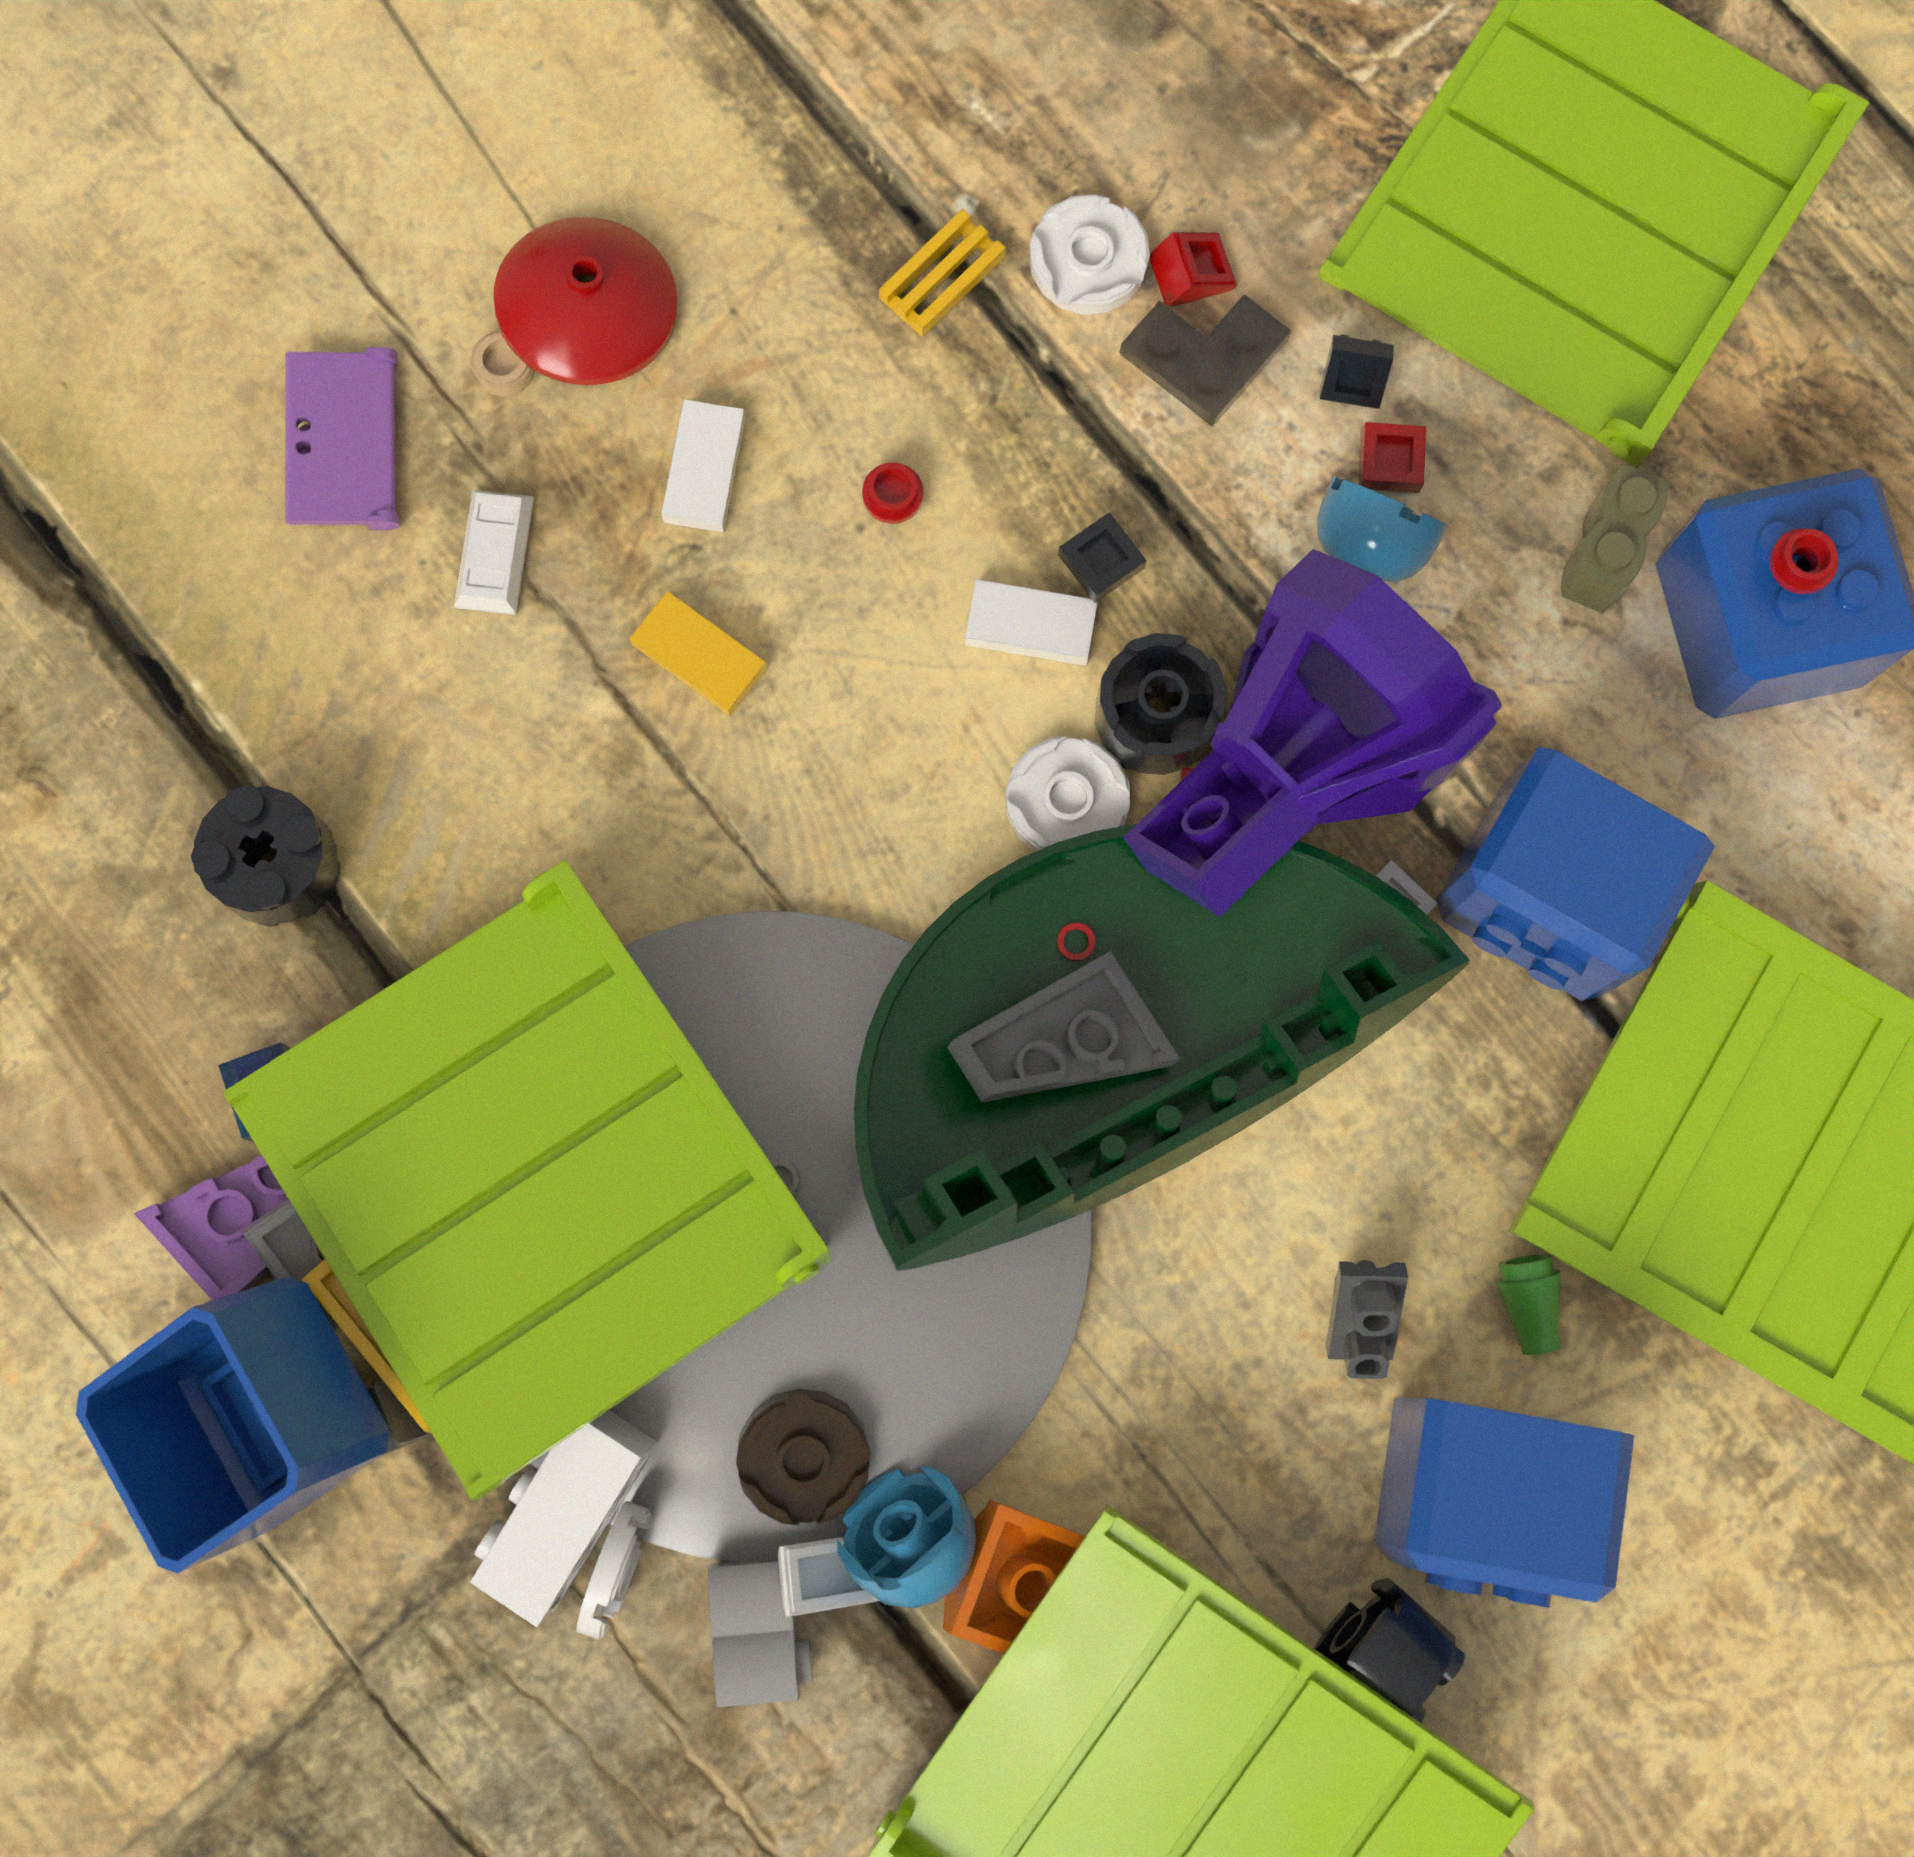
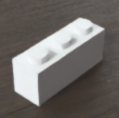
(560, 1516)

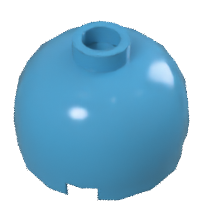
(1376, 531)
(909, 1538)

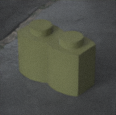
(1614, 538)

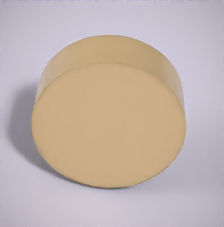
(498, 367)

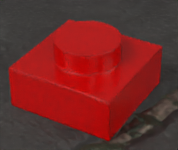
(1392, 457)

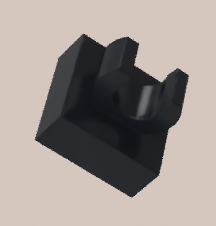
(1356, 371)
(1102, 557)

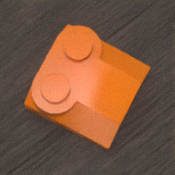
(1008, 1577)

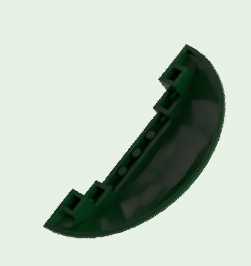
(1249, 1000)

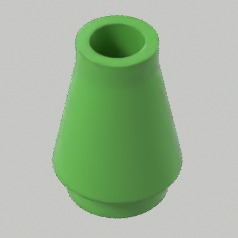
(1532, 1300)

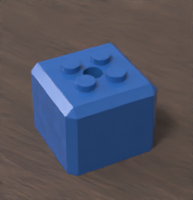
(1754, 641)
(1573, 876)
(231, 1422)
(1503, 1501)

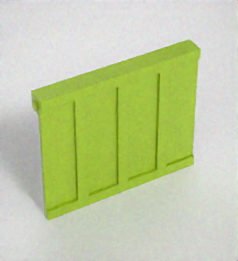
(1592, 206)
(1754, 1164)
(526, 1181)
(1185, 1724)

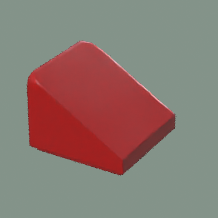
(1191, 267)

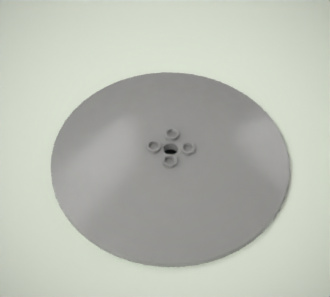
(928, 1357)

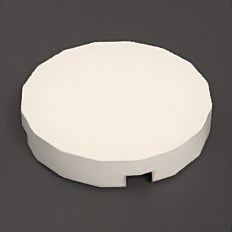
(1089, 254)
(1065, 792)
(613, 1570)

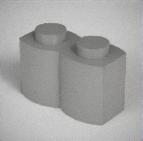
(752, 1637)

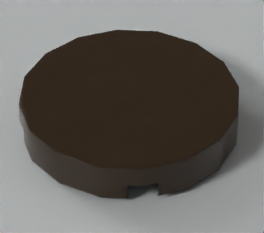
(806, 1433)

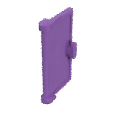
(346, 459)

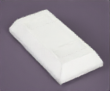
(494, 552)
(816, 1579)

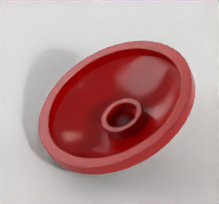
(592, 328)

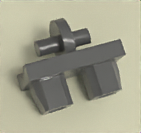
(1366, 1316)

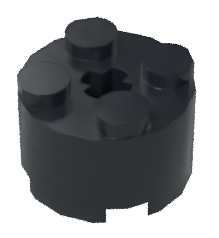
(1183, 681)
(238, 835)
(1393, 1647)

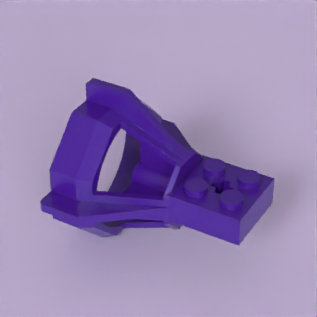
(1332, 719)

